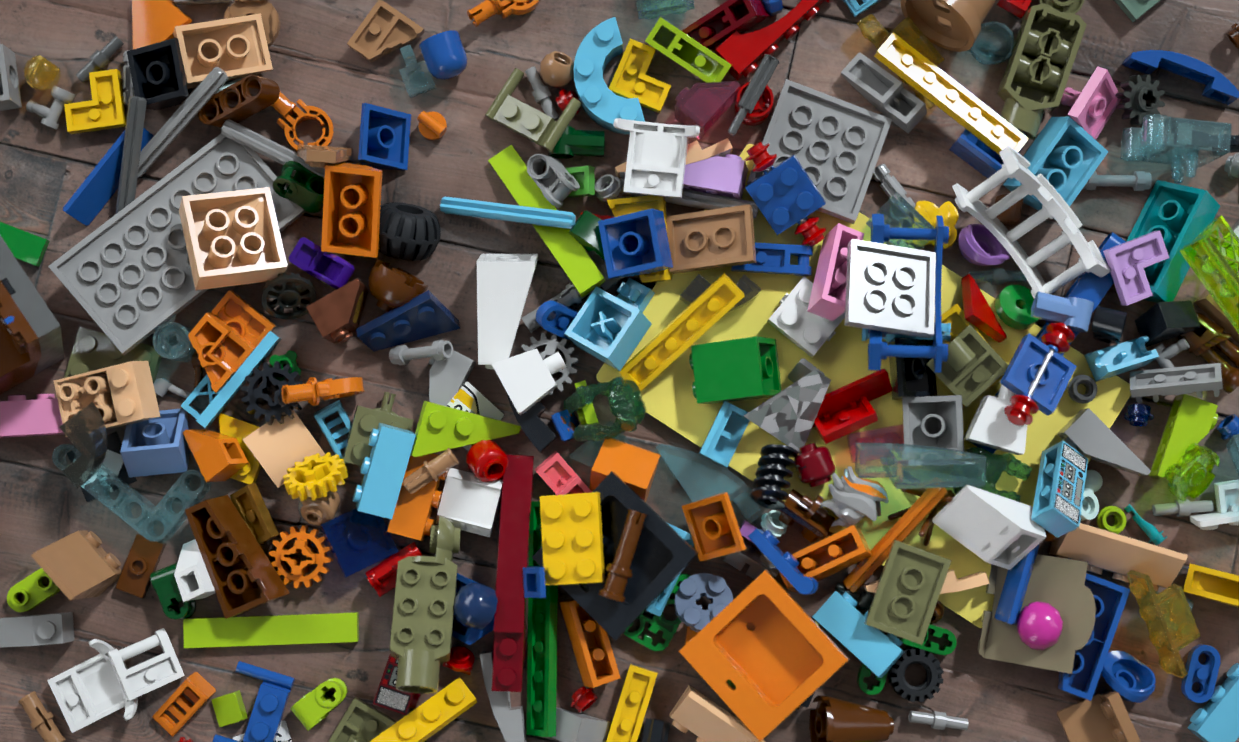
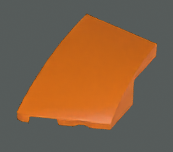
(228, 337)

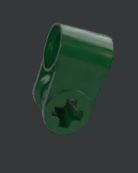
(304, 189)
(169, 594)

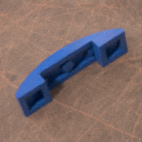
(1216, 84)

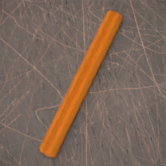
(898, 532)

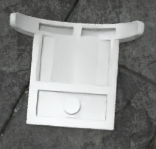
(656, 157)
(91, 690)

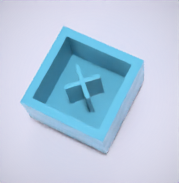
(608, 328)

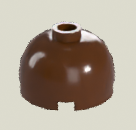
(393, 286)

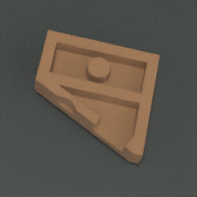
(383, 32)
(321, 155)

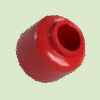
(487, 460)

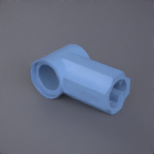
(1071, 311)

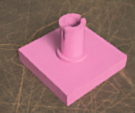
(1094, 104)

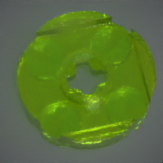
(1192, 472)

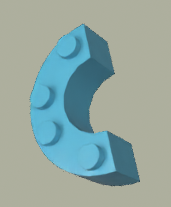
(590, 62)

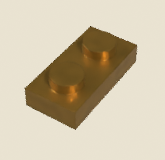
(254, 513)

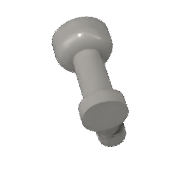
(51, 114)
(1166, 354)

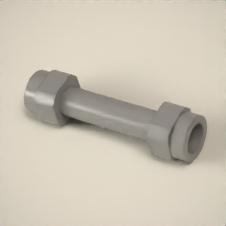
(1139, 181)
(439, 351)

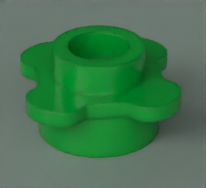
(288, 358)

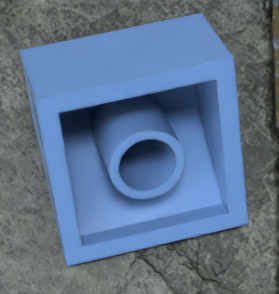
(157, 445)

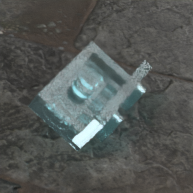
(901, 214)

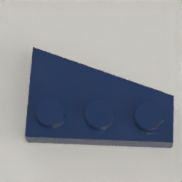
(415, 320)

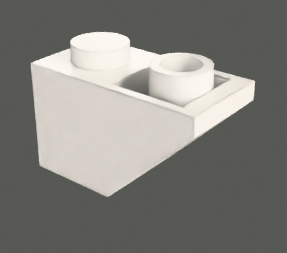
(192, 574)

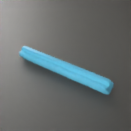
(508, 212)

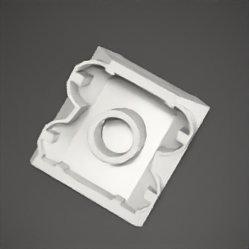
(470, 502)

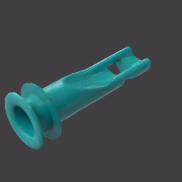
(1150, 530)

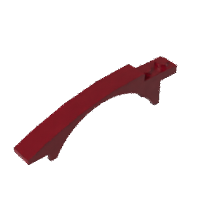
(512, 558)

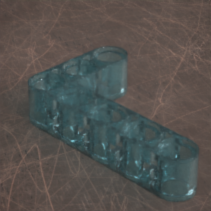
(129, 496)

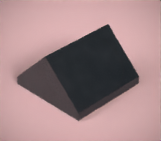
(911, 375)

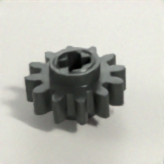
(1139, 98)

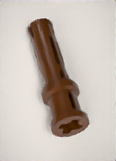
(620, 569)

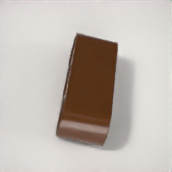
(240, 101)

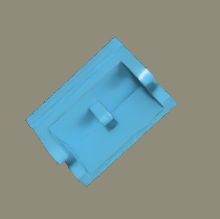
(1120, 358)
(725, 434)

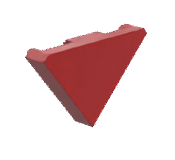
(978, 310)

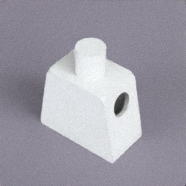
(528, 377)
(993, 429)

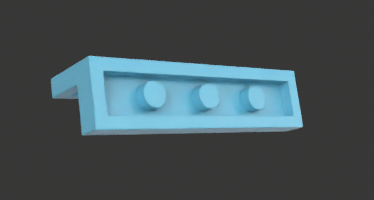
(231, 388)

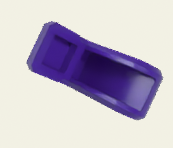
(321, 265)

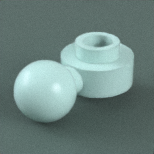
(1090, 503)

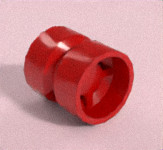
(762, 108)

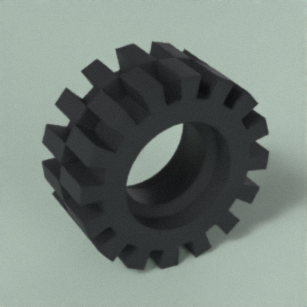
(928, 687)

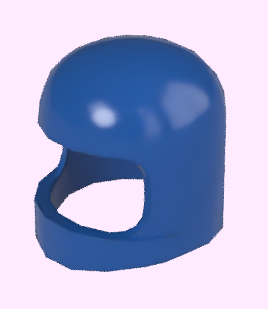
(444, 55)

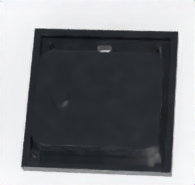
(655, 564)

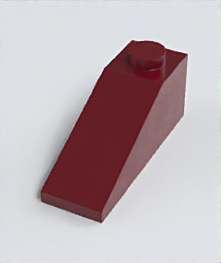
(725, 20)

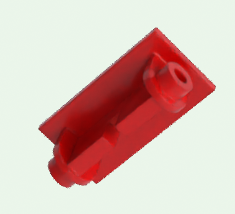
(384, 575)

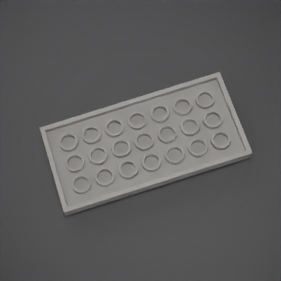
(137, 263)

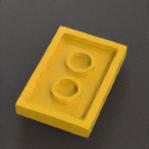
(572, 538)

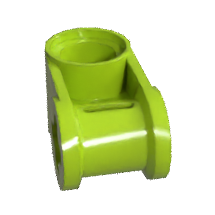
(316, 704)

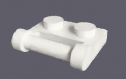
(150, 673)

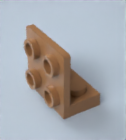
(1098, 720)

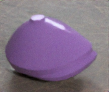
(981, 246)

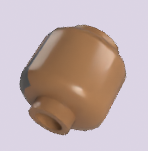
(319, 510)

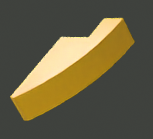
(1212, 585)

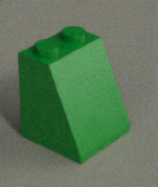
(735, 370)

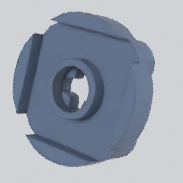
(691, 590)

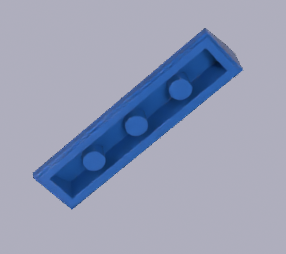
(100, 183)
(1015, 589)

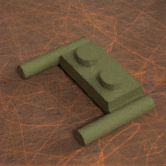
(526, 119)

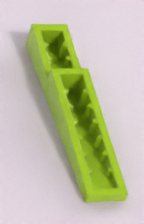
(561, 244)

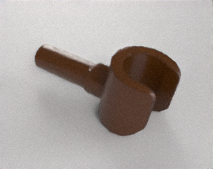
(198, 369)

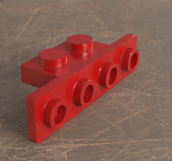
(849, 406)

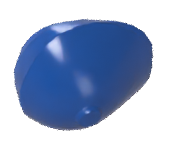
(1128, 676)

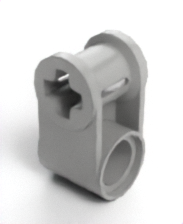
(555, 182)

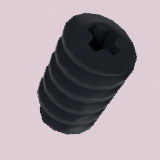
(772, 476)

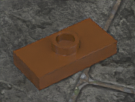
(139, 565)

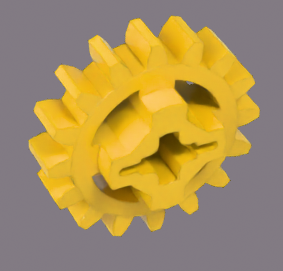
(315, 476)

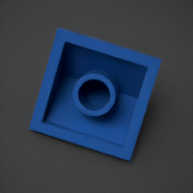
(384, 138)
(977, 154)

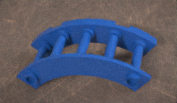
(880, 350)

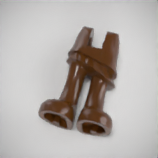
(1214, 336)

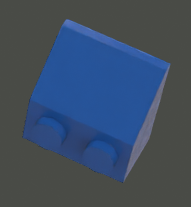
(635, 244)

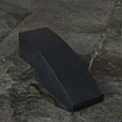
(533, 426)

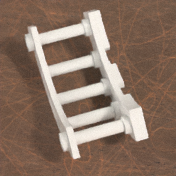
(1053, 207)

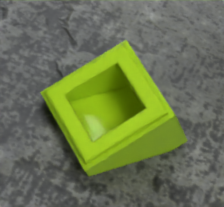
(229, 708)

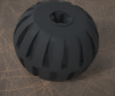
(408, 231)

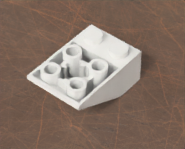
(991, 526)

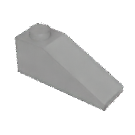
(448, 377)
(1097, 442)
(36, 630)

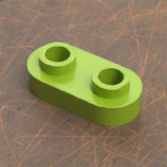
(33, 591)

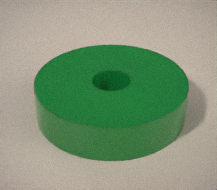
(1007, 309)

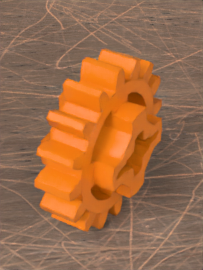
(298, 567)

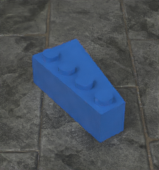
(1089, 660)

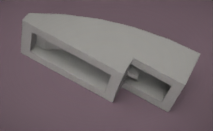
(884, 92)

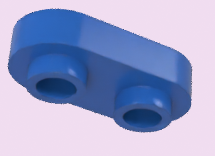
(555, 317)
(1204, 673)

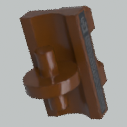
(808, 514)

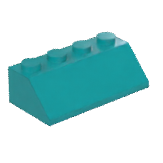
(1180, 216)

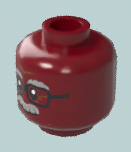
(814, 465)

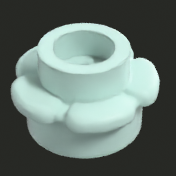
(773, 524)

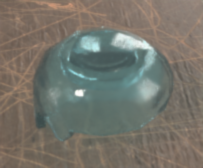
(993, 43)

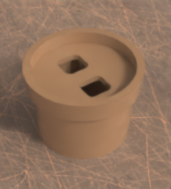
(948, 22)

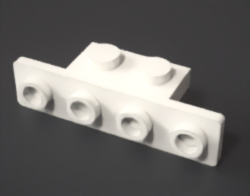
(1227, 507)

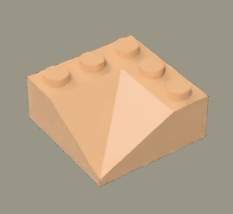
(232, 238)

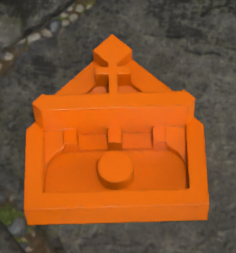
(155, 21)

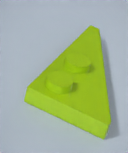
(451, 428)

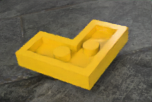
(631, 77)
(104, 110)

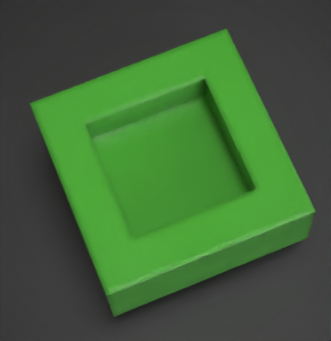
(586, 178)

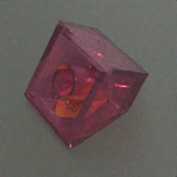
(705, 103)

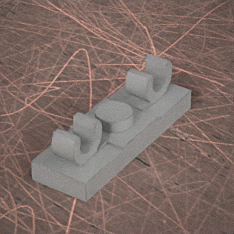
(1176, 381)

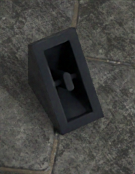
(1167, 321)

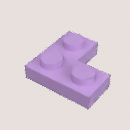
(1128, 265)

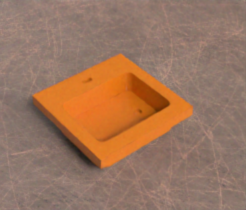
(767, 652)

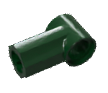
(579, 143)

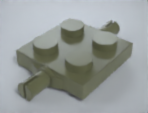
(362, 425)

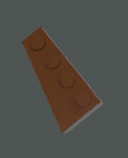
(233, 557)

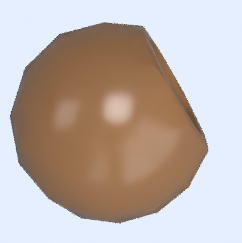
(557, 69)

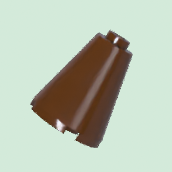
(848, 722)

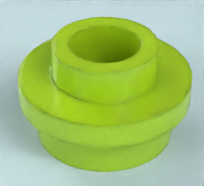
(1120, 519)

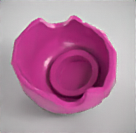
(1039, 625)

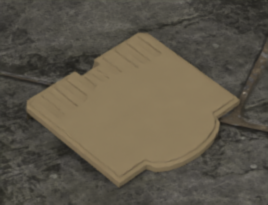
(1053, 582)

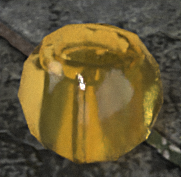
(41, 73)

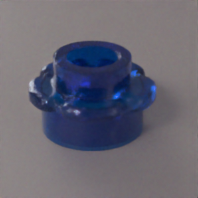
(1138, 414)

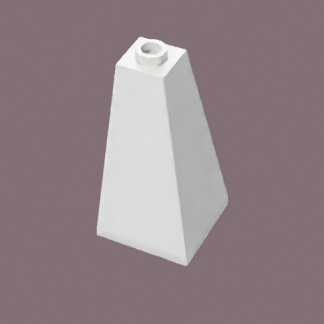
(501, 298)

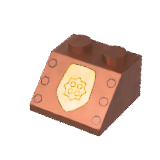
(340, 311)

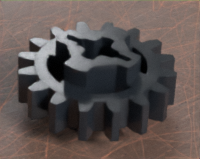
(262, 394)

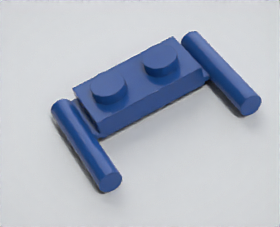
(268, 705)

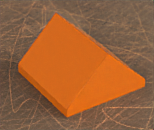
(629, 462)
(713, 527)

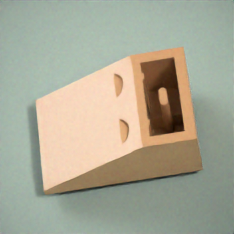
(120, 393)

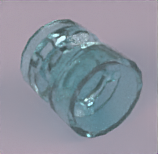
(173, 343)

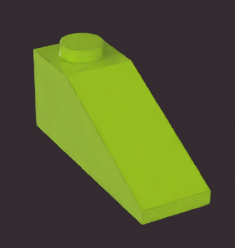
(687, 52)
(1187, 424)

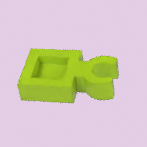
(587, 414)

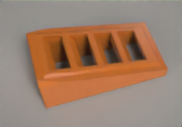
(197, 690)

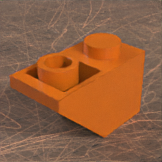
(215, 454)

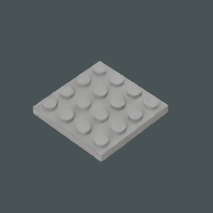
(832, 143)

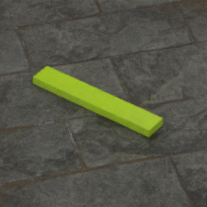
(271, 630)

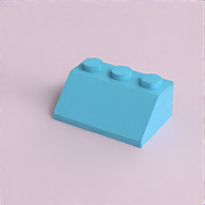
(1064, 157)

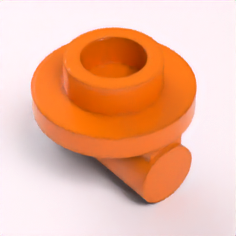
(432, 125)

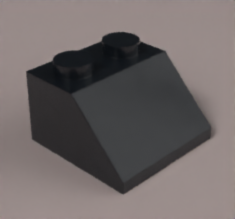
(158, 74)

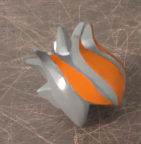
(854, 498)

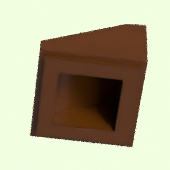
(1012, 214)

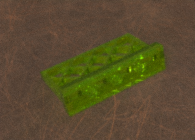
(1215, 270)

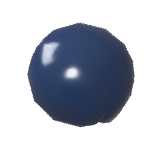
(475, 605)

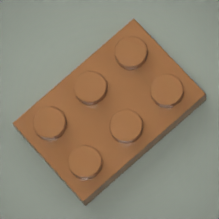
(711, 239)

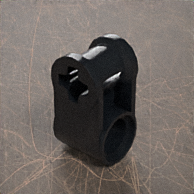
(1108, 325)

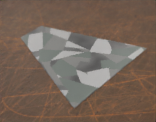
(793, 410)

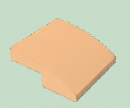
(281, 446)

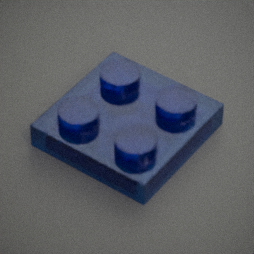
(358, 540)

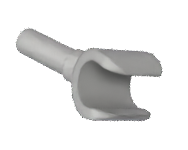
(162, 385)

